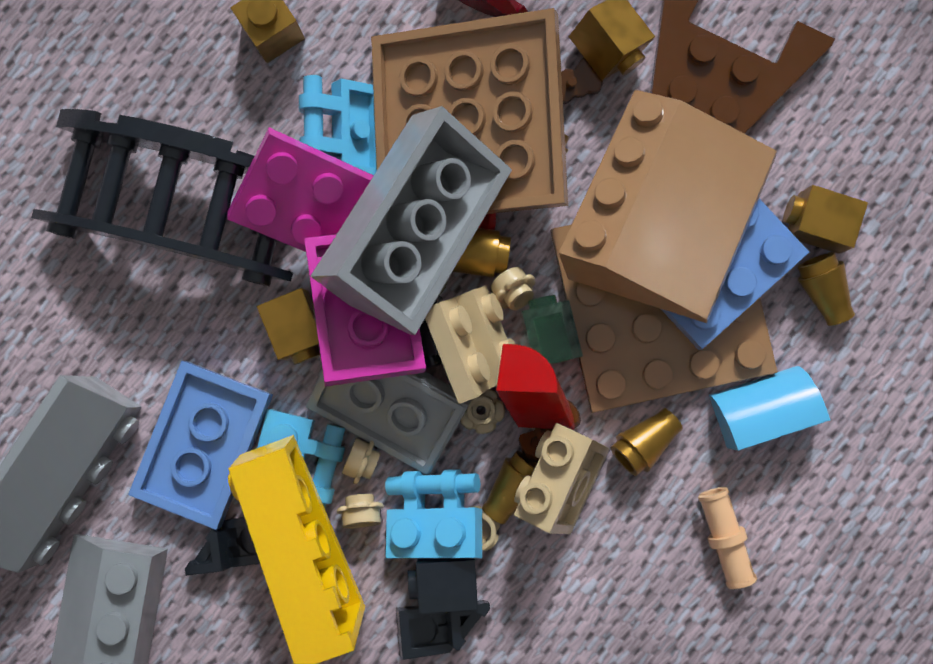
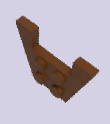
(724, 76)

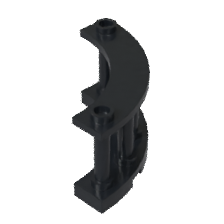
(174, 148)

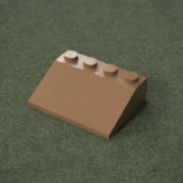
(667, 207)

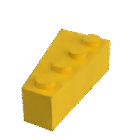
(298, 552)

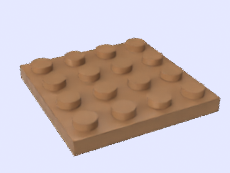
(497, 82)
(642, 356)

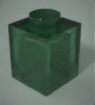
(551, 329)

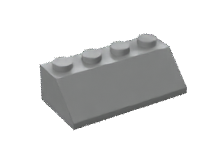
(413, 221)
(55, 464)
(109, 602)

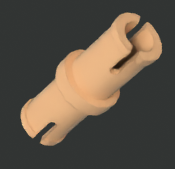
(727, 538)

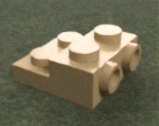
(469, 341)
(560, 480)

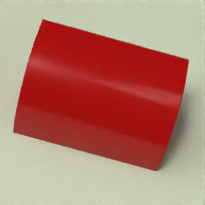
(531, 389)

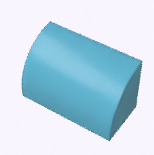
(768, 408)

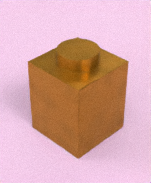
(268, 26)
(612, 38)
(825, 218)
(291, 326)

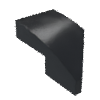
(225, 549)
(434, 632)

